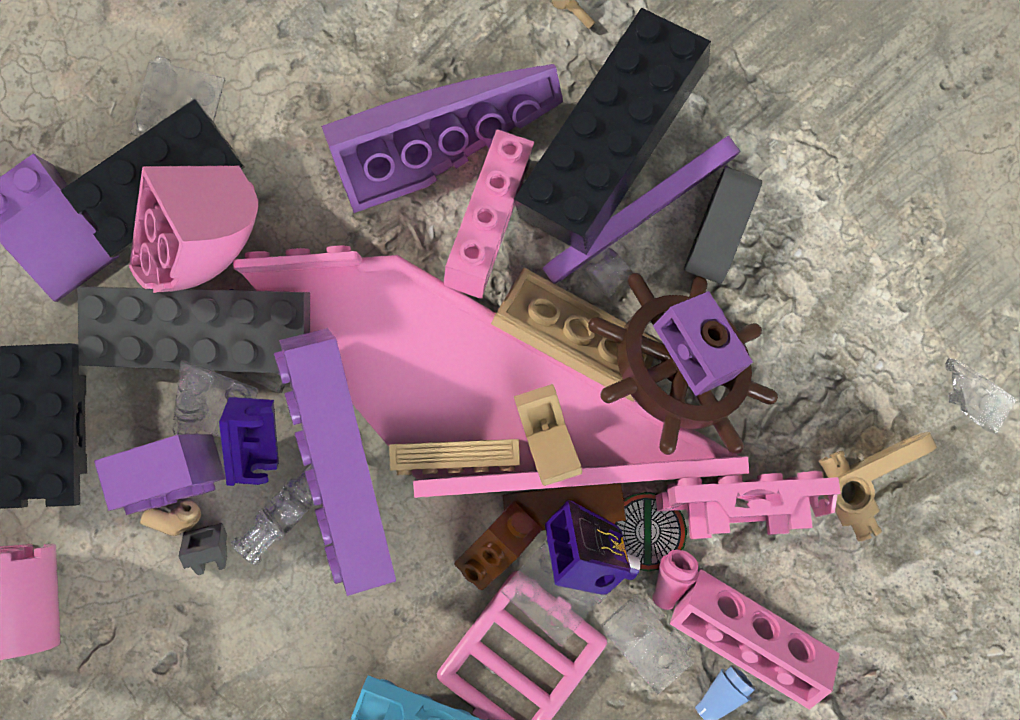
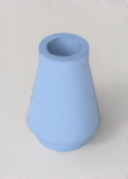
(725, 694)

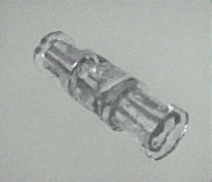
(289, 505)

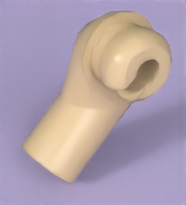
(175, 521)

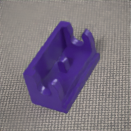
(248, 440)

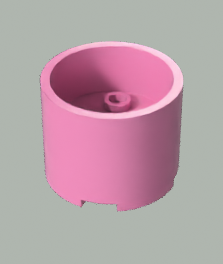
(28, 600)

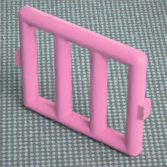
(472, 644)

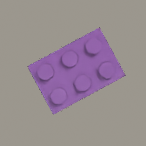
(160, 473)

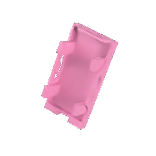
(768, 497)

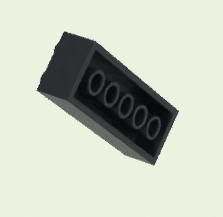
(613, 130)

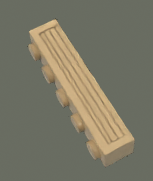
(454, 456)

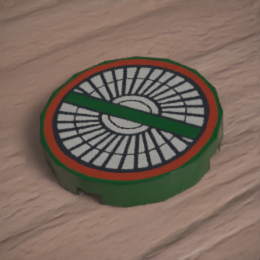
(651, 532)

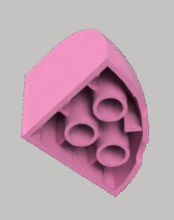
(190, 224)

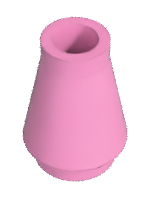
(675, 576)

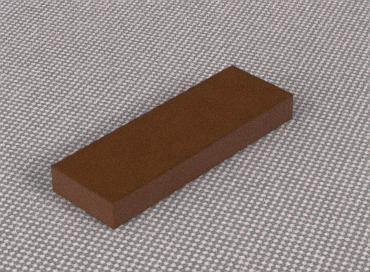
(542, 504)

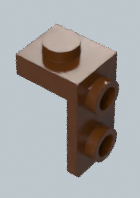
(498, 546)

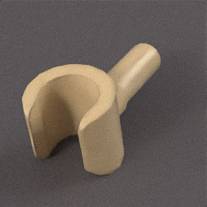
(573, 6)

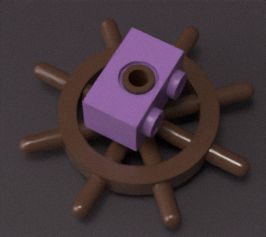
(697, 351)

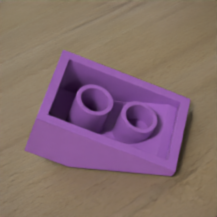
(45, 229)

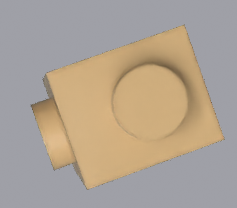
(547, 435)

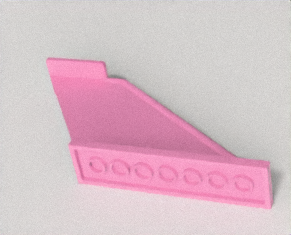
(437, 371)

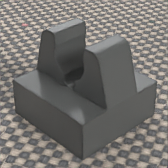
(204, 546)

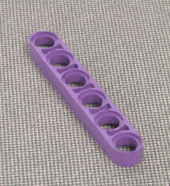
(645, 207)

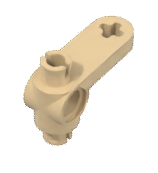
(863, 507)

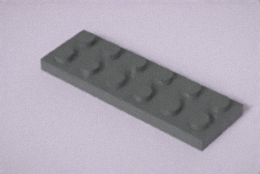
(193, 325)

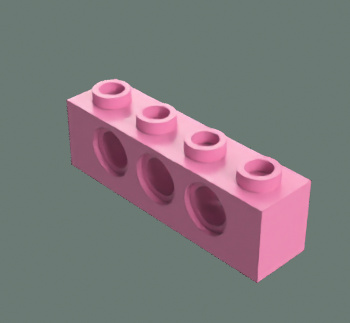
(488, 214)
(756, 640)

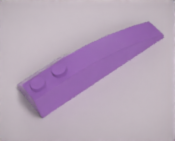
(424, 134)

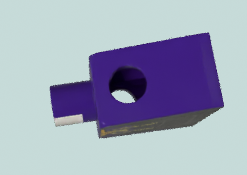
(587, 551)

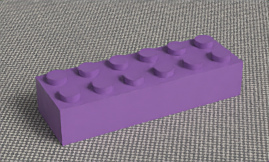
(338, 461)

